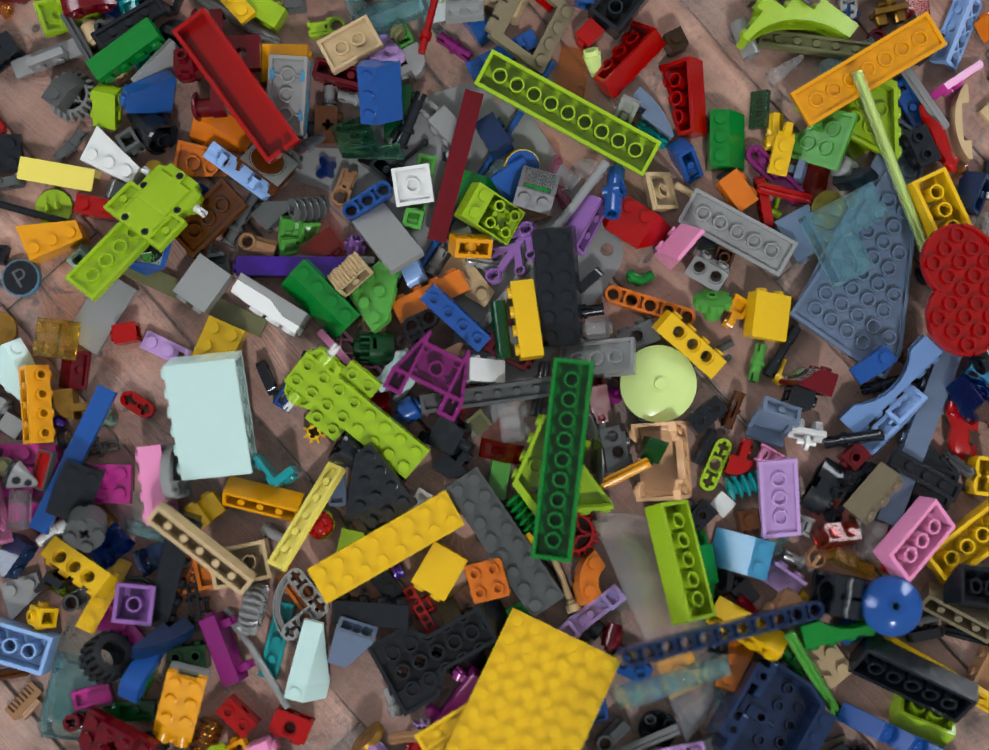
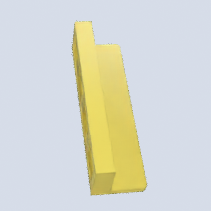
(57, 174)

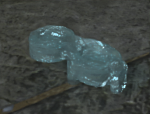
(778, 548)

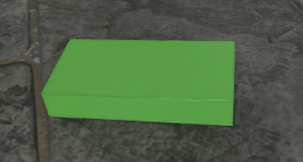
(499, 478)

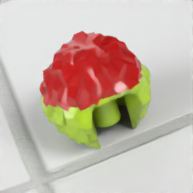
(323, 526)

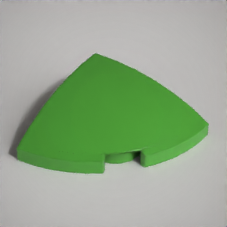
(293, 235)

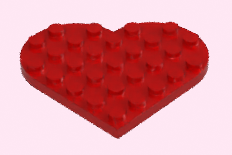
(957, 270)

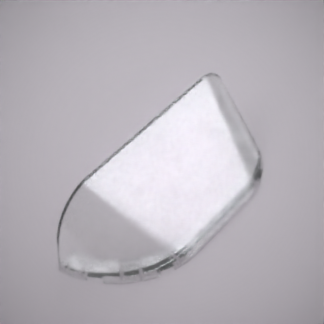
(635, 564)

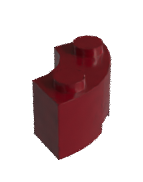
(79, 8)

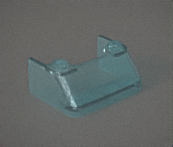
(388, 12)

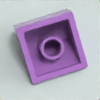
(133, 603)

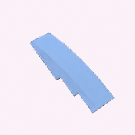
(896, 417)

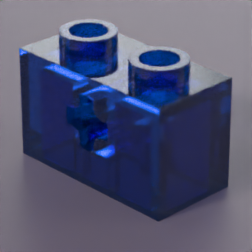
(115, 545)

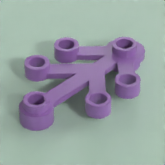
(513, 251)

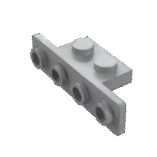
(45, 58)

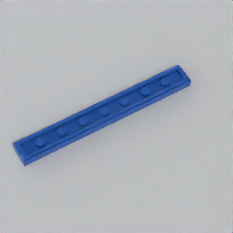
(77, 449)

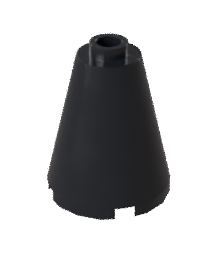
(154, 131)
(344, 450)

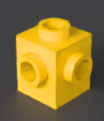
(42, 615)

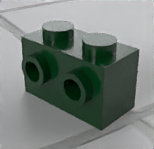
(193, 654)

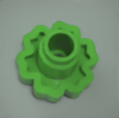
(712, 303)

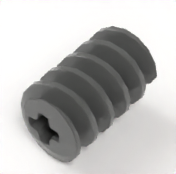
(308, 208)

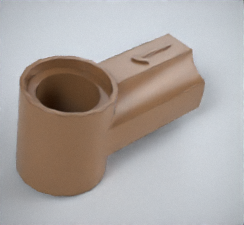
(260, 245)

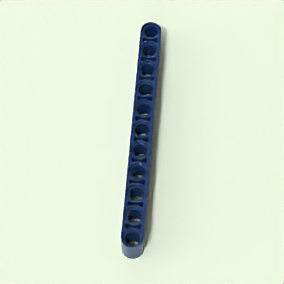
(713, 638)

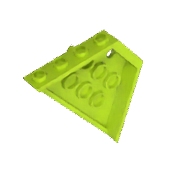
(886, 101)
(528, 476)

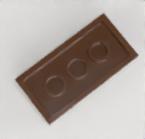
(223, 208)

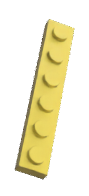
(306, 516)

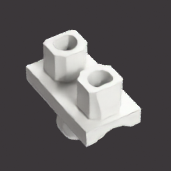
(808, 436)

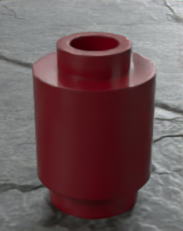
(612, 637)

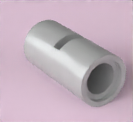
(752, 49)

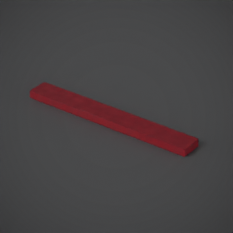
(455, 166)

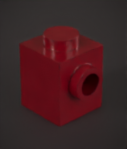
(853, 457)

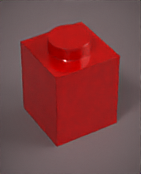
(588, 34)
(126, 333)

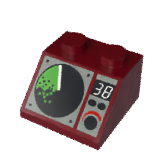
(813, 378)

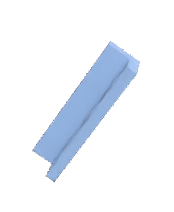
(956, 29)

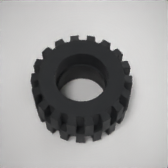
(93, 662)

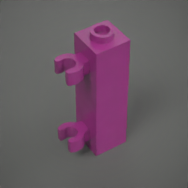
(224, 648)
(459, 696)

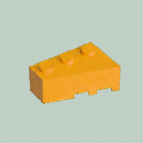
(51, 239)

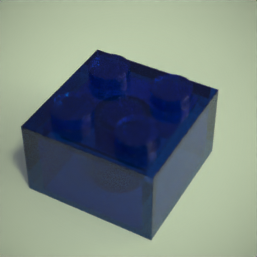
(971, 397)

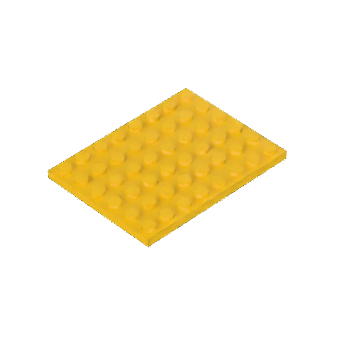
(535, 691)

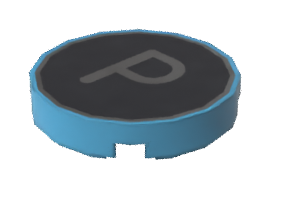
(21, 278)

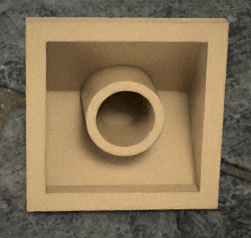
(659, 191)

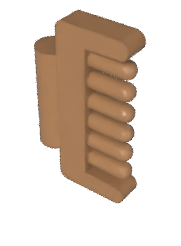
(28, 706)

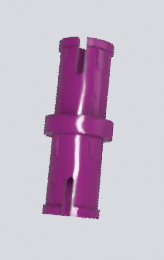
(454, 46)

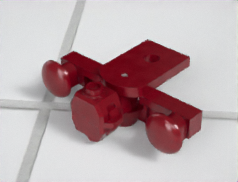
(188, 71)

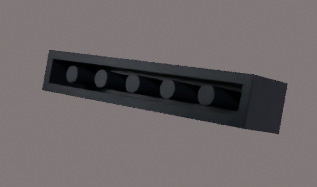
(172, 578)

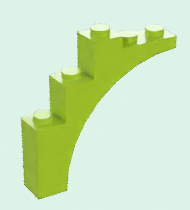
(796, 15)

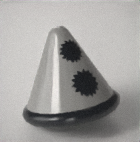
(18, 476)

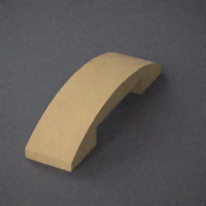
(961, 147)

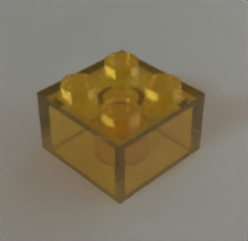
(56, 338)

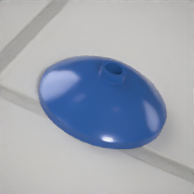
(878, 610)

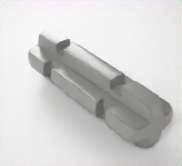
(482, 263)

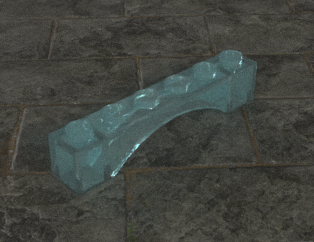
(657, 687)

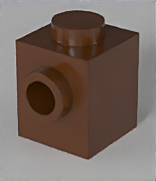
(747, 520)

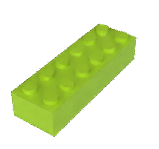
(680, 562)

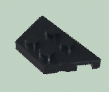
(940, 464)

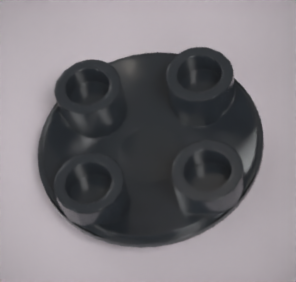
(655, 721)

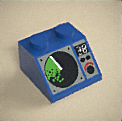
(151, 260)

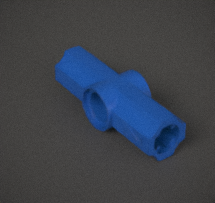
(614, 192)

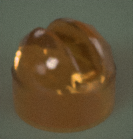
(6, 11)

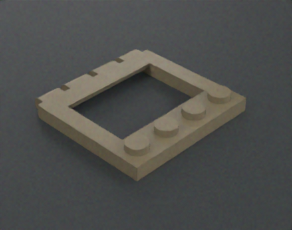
(546, 45)

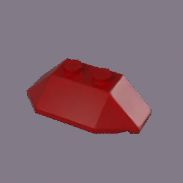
(637, 225)

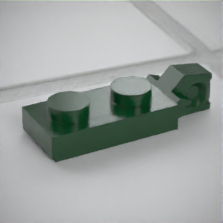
(129, 711)

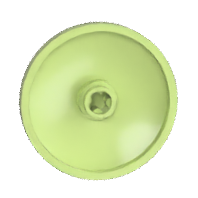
(662, 384)

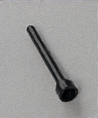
(30, 212)

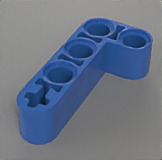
(135, 677)

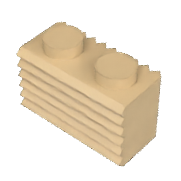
(350, 274)

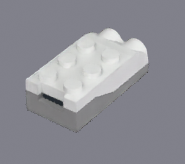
(275, 308)

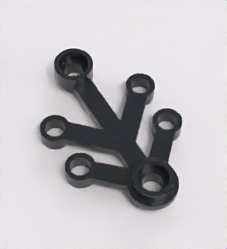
(864, 471)

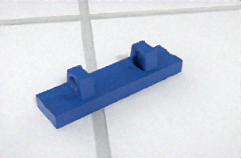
(525, 40)

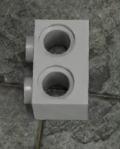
(704, 274)

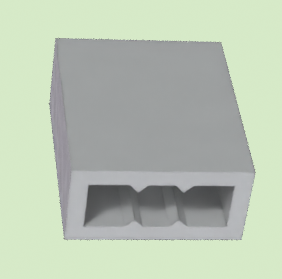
(203, 285)

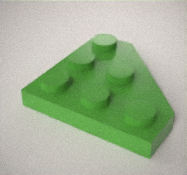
(825, 141)
(376, 297)

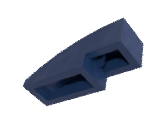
(163, 639)

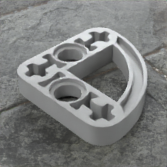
(168, 467)
(310, 609)

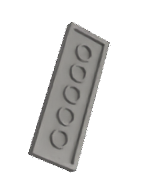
(738, 232)

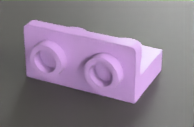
(780, 577)

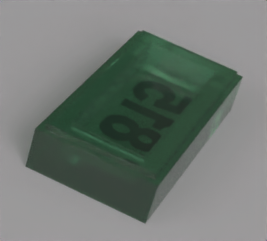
(759, 109)

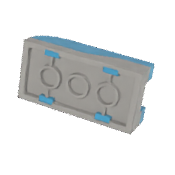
(290, 88)

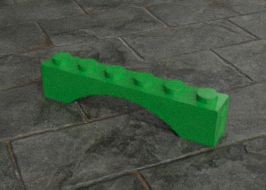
(818, 633)

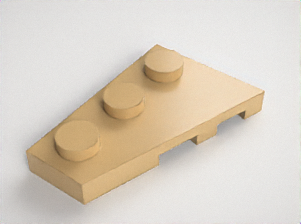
(481, 290)

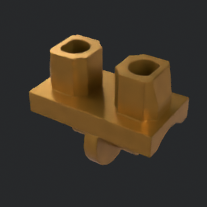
(887, 9)

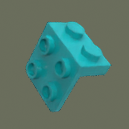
(286, 477)

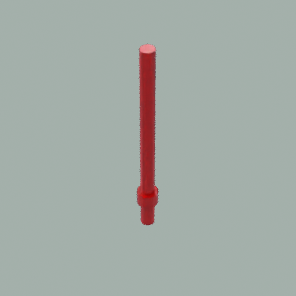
(425, 35)

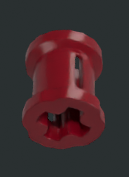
(69, 722)

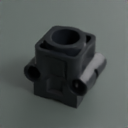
(838, 593)

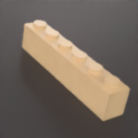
(201, 547)

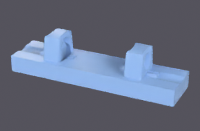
(246, 177)

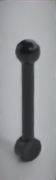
(425, 142)

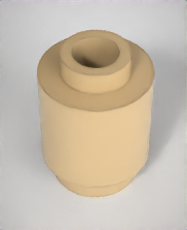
(88, 27)

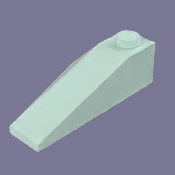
(13, 355)
(309, 671)

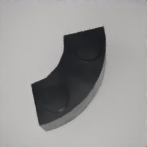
(818, 491)

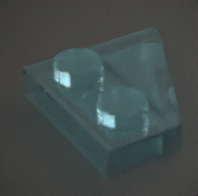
(139, 528)

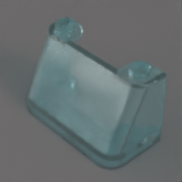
(58, 700)

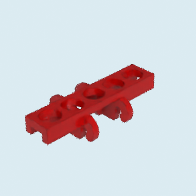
(420, 603)

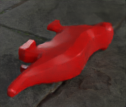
(941, 140)
(958, 432)

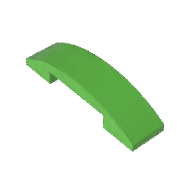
(415, 214)

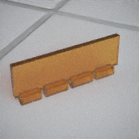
(570, 72)

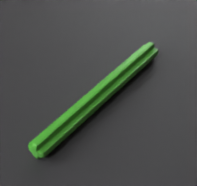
(812, 672)

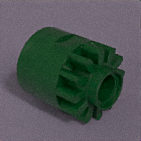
(374, 348)

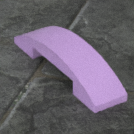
(590, 613)

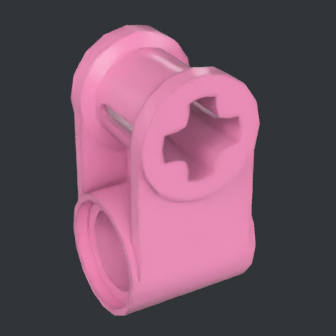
(767, 453)

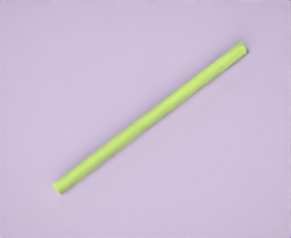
(890, 157)

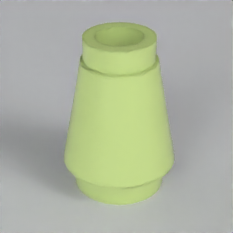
(592, 59)

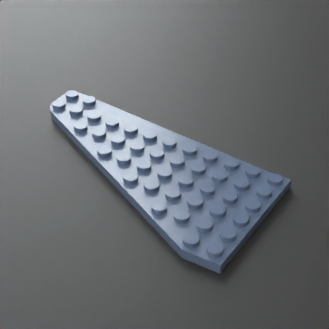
(873, 305)

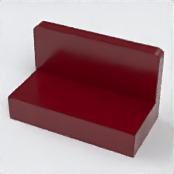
(75, 373)

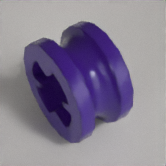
(398, 570)

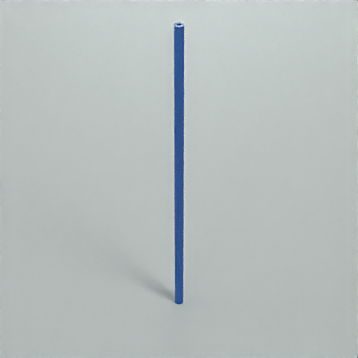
(486, 165)

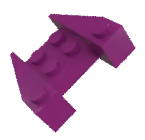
(434, 369)

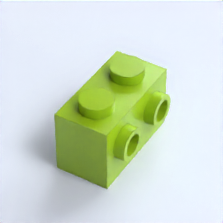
(105, 106)

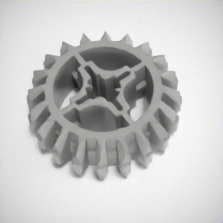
(85, 105)
(253, 608)

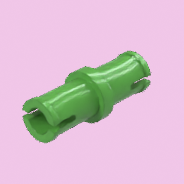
(757, 363)

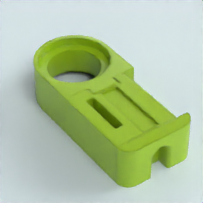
(321, 29)

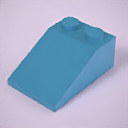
(742, 553)

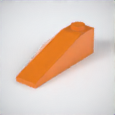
(223, 130)

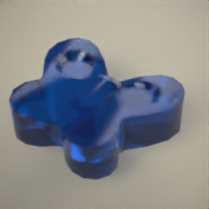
(326, 168)

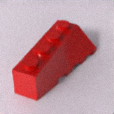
(629, 58)
(687, 95)

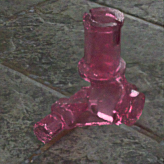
(561, 194)

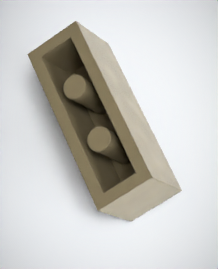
(873, 493)

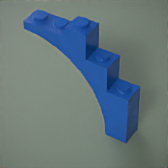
(882, 730)

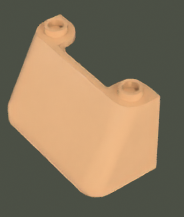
(673, 474)

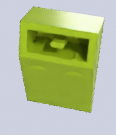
(489, 213)

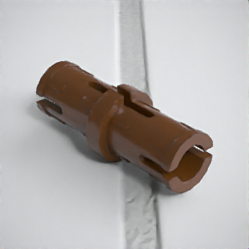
(733, 409)

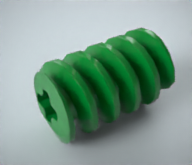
(522, 512)

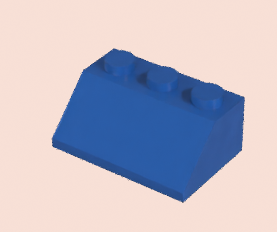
(380, 91)

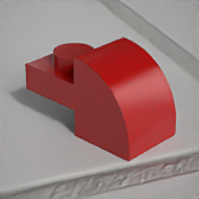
(738, 463)

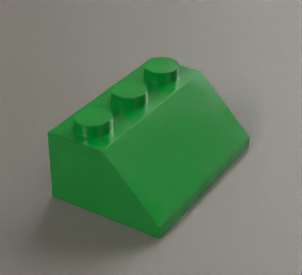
(725, 140)

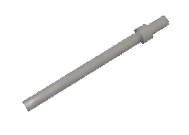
(260, 663)

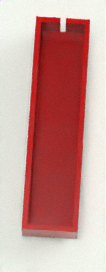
(236, 86)

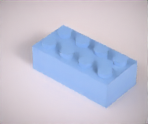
(27, 648)

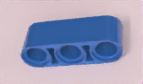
(372, 192)

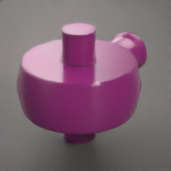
(614, 395)

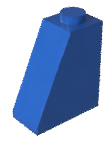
(150, 94)

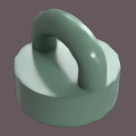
(110, 416)

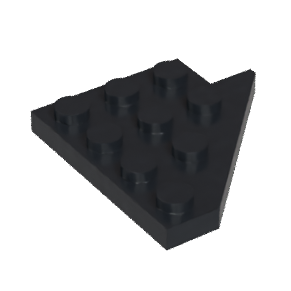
(375, 490)

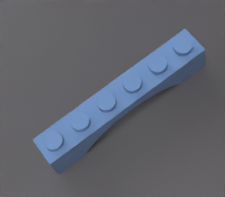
(919, 357)

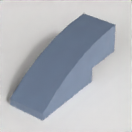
(653, 114)

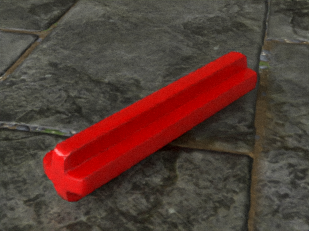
(784, 193)

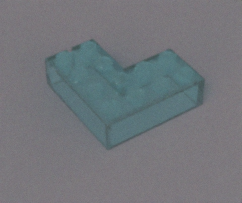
(834, 232)

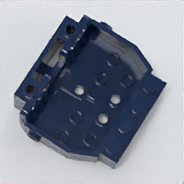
(780, 698)

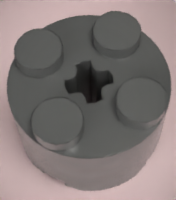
(86, 528)

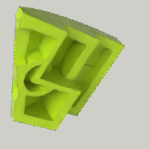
(50, 19)

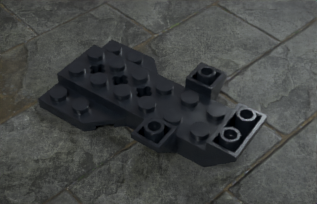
(460, 637)

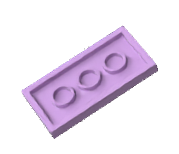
(778, 497)

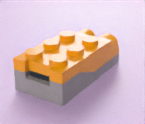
(181, 703)

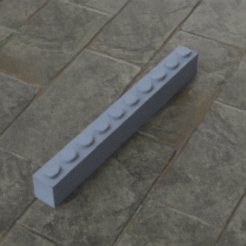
(920, 429)

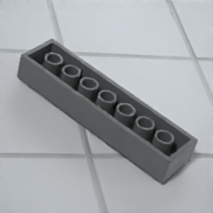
(504, 540)

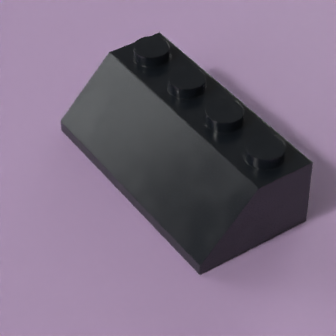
(967, 587)

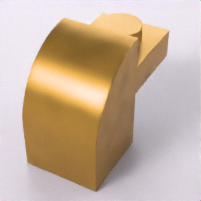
(68, 404)

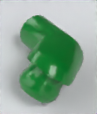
(638, 279)

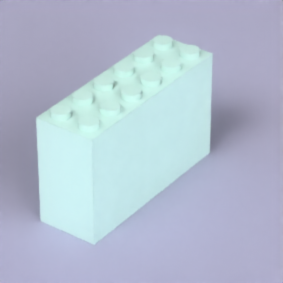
(210, 415)

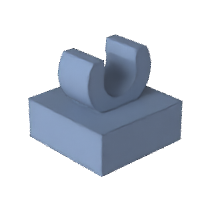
(798, 172)

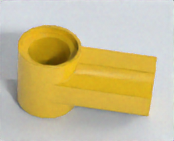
(776, 123)

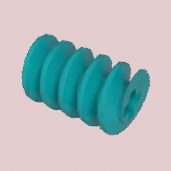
(741, 484)

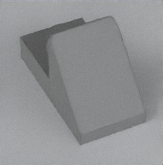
(627, 108)

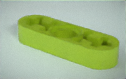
(713, 479)

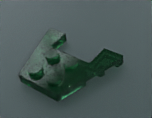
(359, 142)

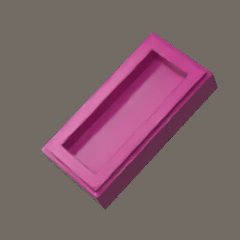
(92, 695)

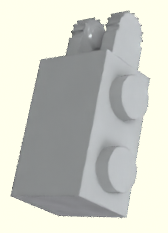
(441, 123)

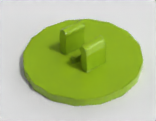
(55, 203)

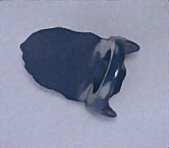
(149, 558)

